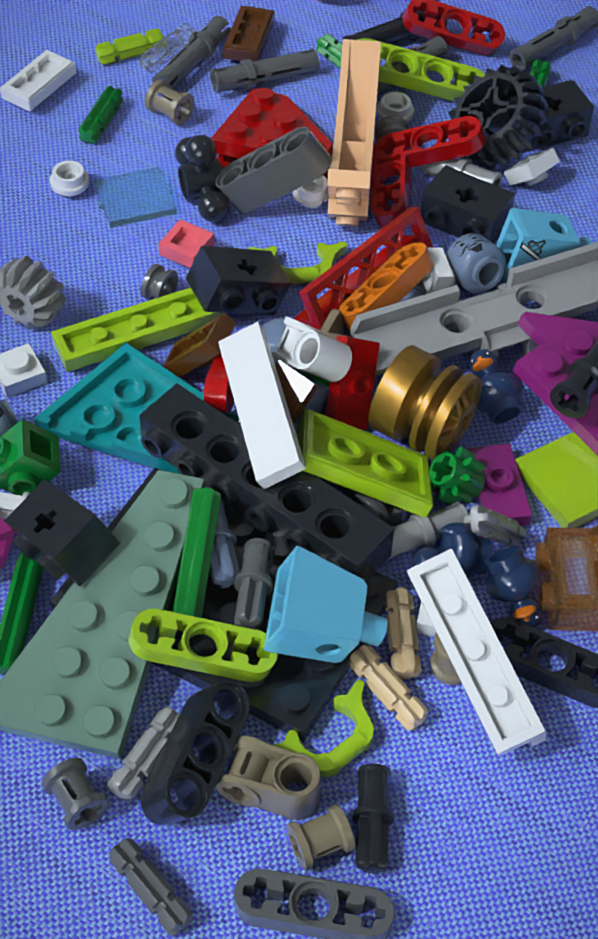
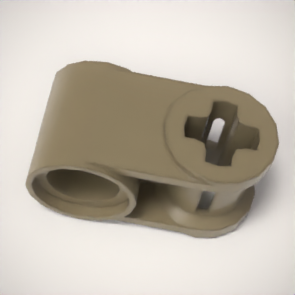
(260, 777)

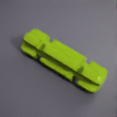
(127, 46)

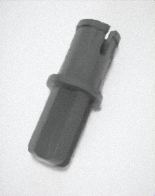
(254, 583)

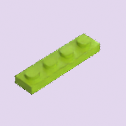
(136, 325)

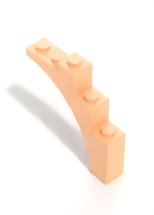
(354, 133)

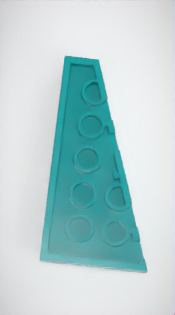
(107, 404)

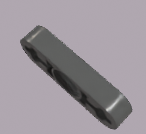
(300, 886)

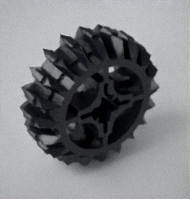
(505, 124)

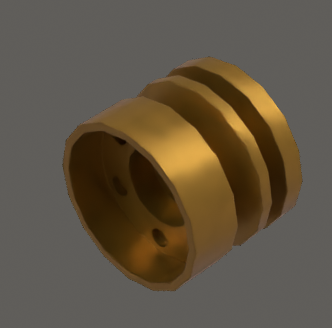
(424, 402)

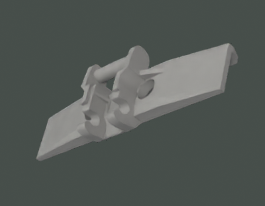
(446, 327)

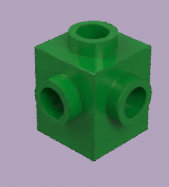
(27, 457)

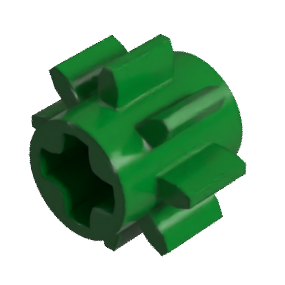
(457, 476)

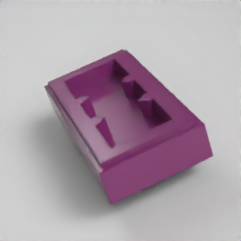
(503, 485)

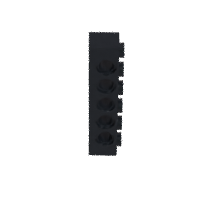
(213, 448)

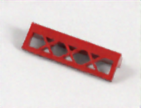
(318, 310)

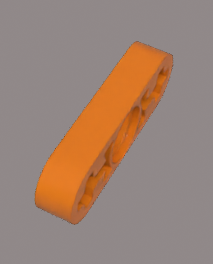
(389, 282)

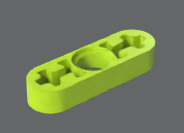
(168, 624)

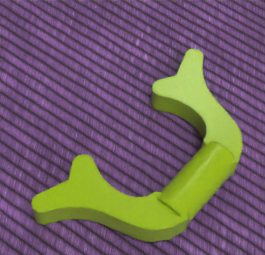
(326, 253)
(350, 748)

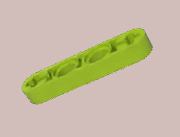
(418, 67)

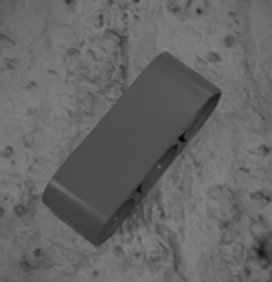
(274, 170)

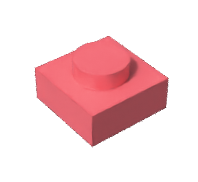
(184, 242)

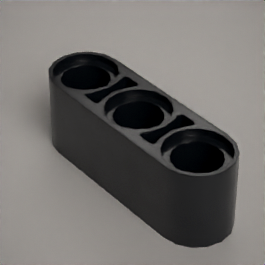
(177, 765)

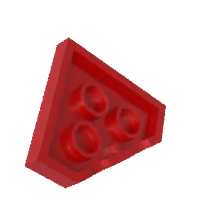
(259, 121)

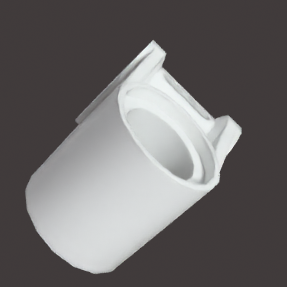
(312, 351)

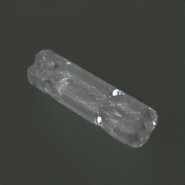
(166, 48)

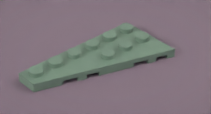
(77, 673)

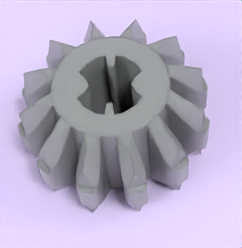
(30, 292)

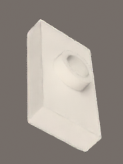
(38, 80)

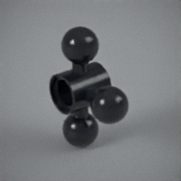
(198, 176)

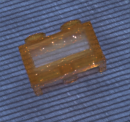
(570, 578)

